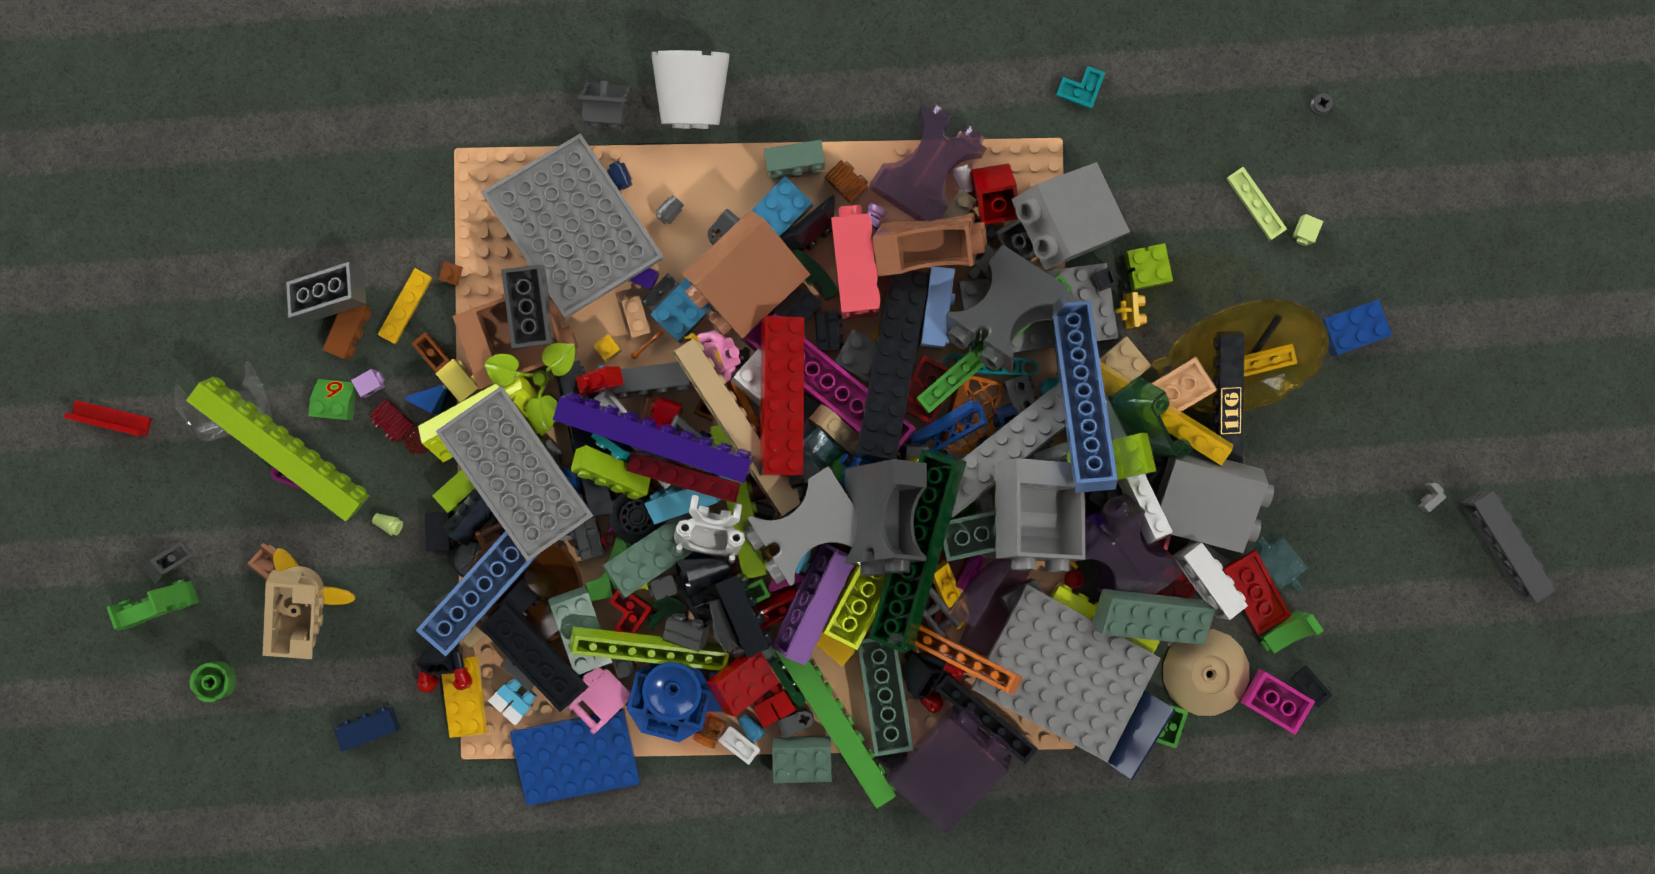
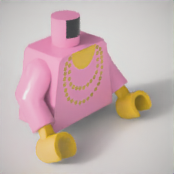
(720, 350)

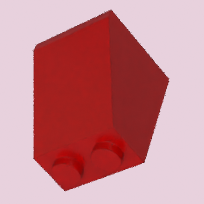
(994, 190)

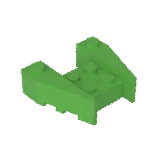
(159, 602)

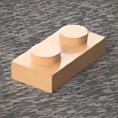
(636, 317)

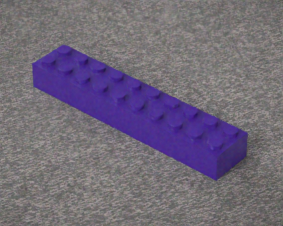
(654, 437)

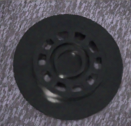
(635, 516)

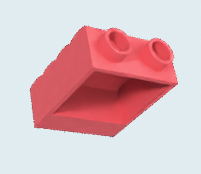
(855, 263)

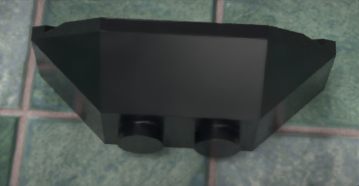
(812, 227)

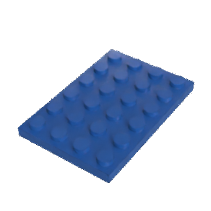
(569, 761)

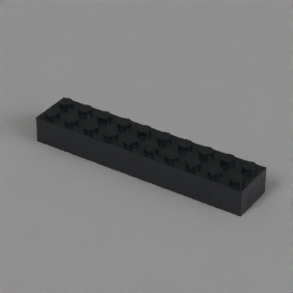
(892, 366)

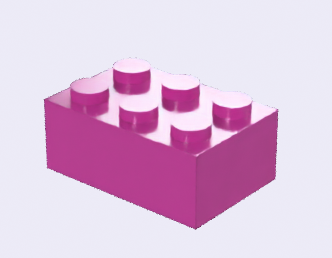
(1277, 701)

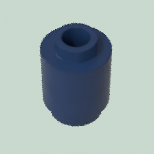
(620, 175)

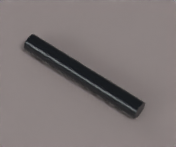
(1267, 333)

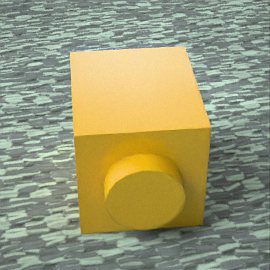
(607, 348)

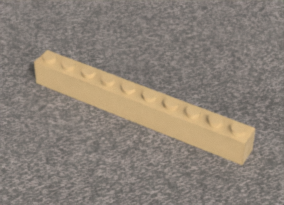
(733, 422)

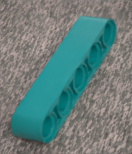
(1018, 364)

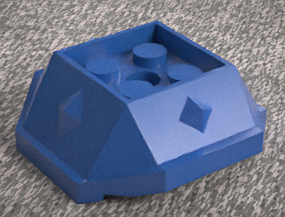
(654, 726)

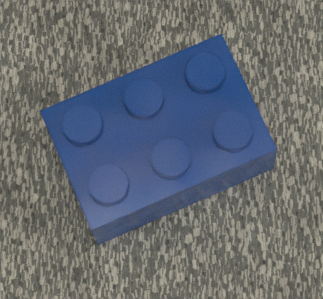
(1356, 328)

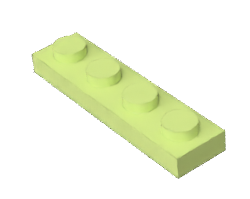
(1256, 203)

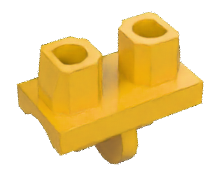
(1130, 310)

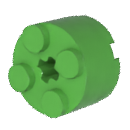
(211, 691)

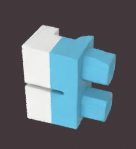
(520, 703)

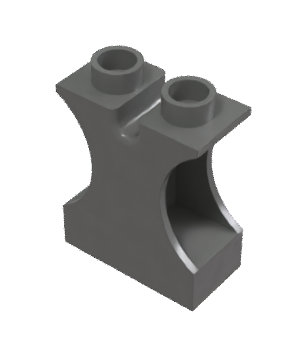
(1016, 298)
(885, 509)

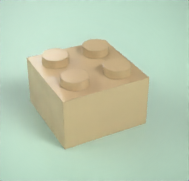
(1126, 359)

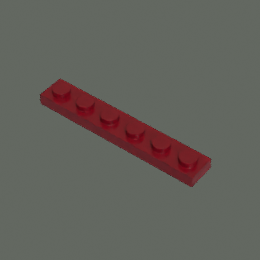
(683, 477)

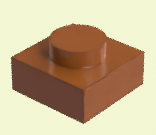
(450, 273)

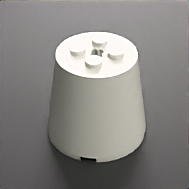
(690, 87)

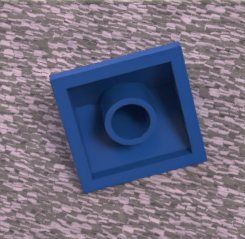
(432, 399)

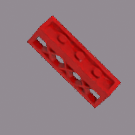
(110, 418)

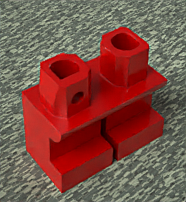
(781, 703)

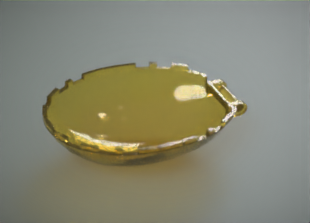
(1298, 327)

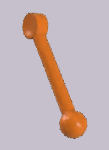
(634, 355)

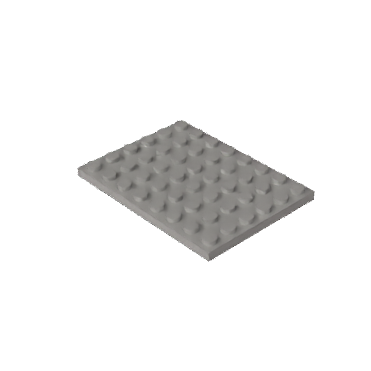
(575, 223)
(1071, 673)

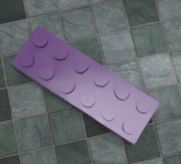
(812, 604)

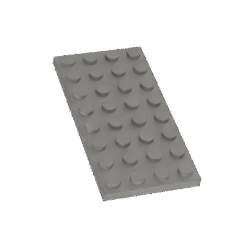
(1039, 333)
(514, 473)

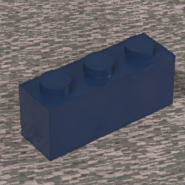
(366, 728)

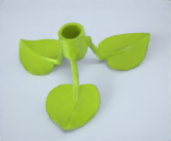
(558, 358)

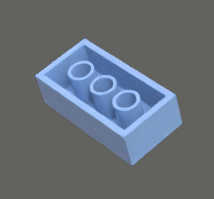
(937, 305)

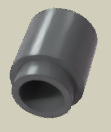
(669, 209)

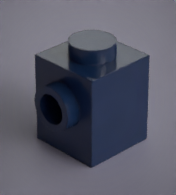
(1003, 415)

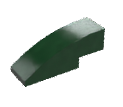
(817, 276)

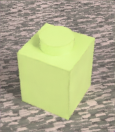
(1307, 230)

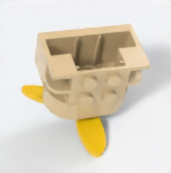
(295, 607)

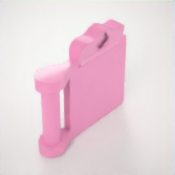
(604, 696)

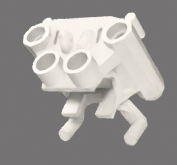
(710, 531)

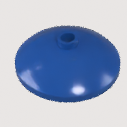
(667, 703)

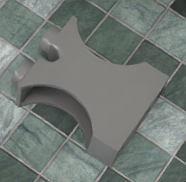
(821, 518)

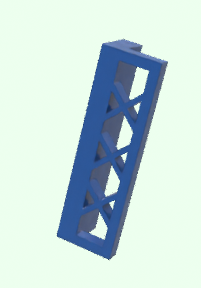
(950, 420)

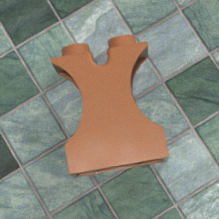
(923, 244)

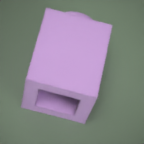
(368, 383)

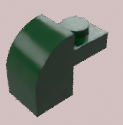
(668, 607)

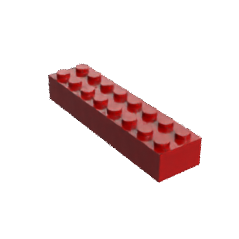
(782, 396)

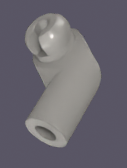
(554, 451)

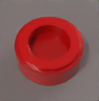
(1074, 579)

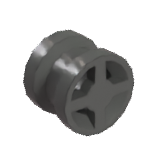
(1321, 108)

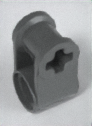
(722, 225)
(793, 724)

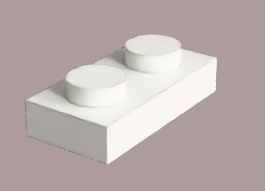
(739, 744)

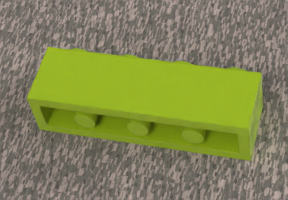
(608, 472)

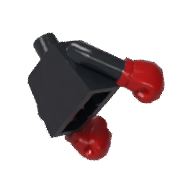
(433, 663)
(922, 675)

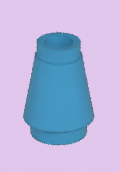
(751, 728)

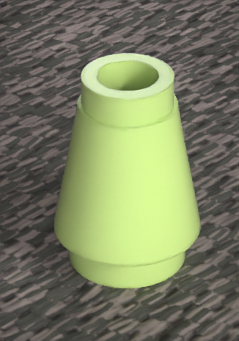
(389, 524)

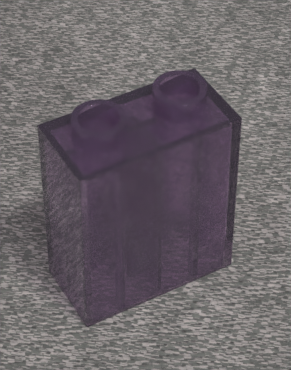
(951, 767)

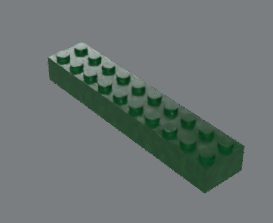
(906, 594)

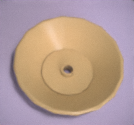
(1187, 680)

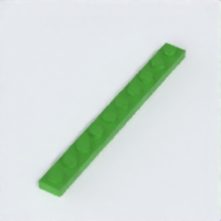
(959, 373)

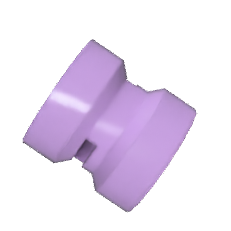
(876, 214)

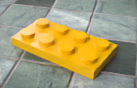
(465, 707)

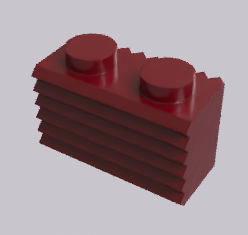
(391, 421)

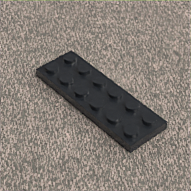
(534, 656)

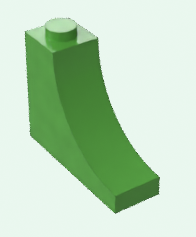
(1290, 630)

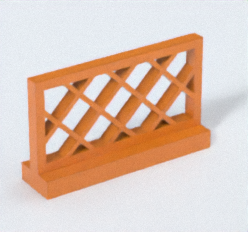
(958, 399)

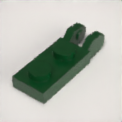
(788, 683)

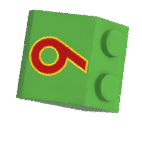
(333, 400)

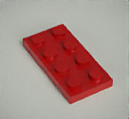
(1263, 600)

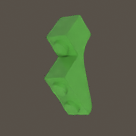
(603, 587)

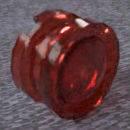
(413, 441)

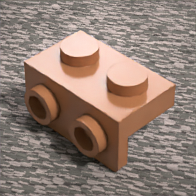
(263, 561)

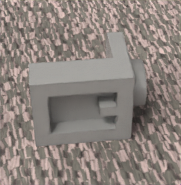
(1430, 501)

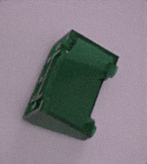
(1139, 411)

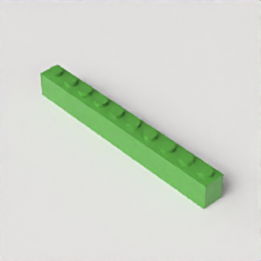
(841, 730)

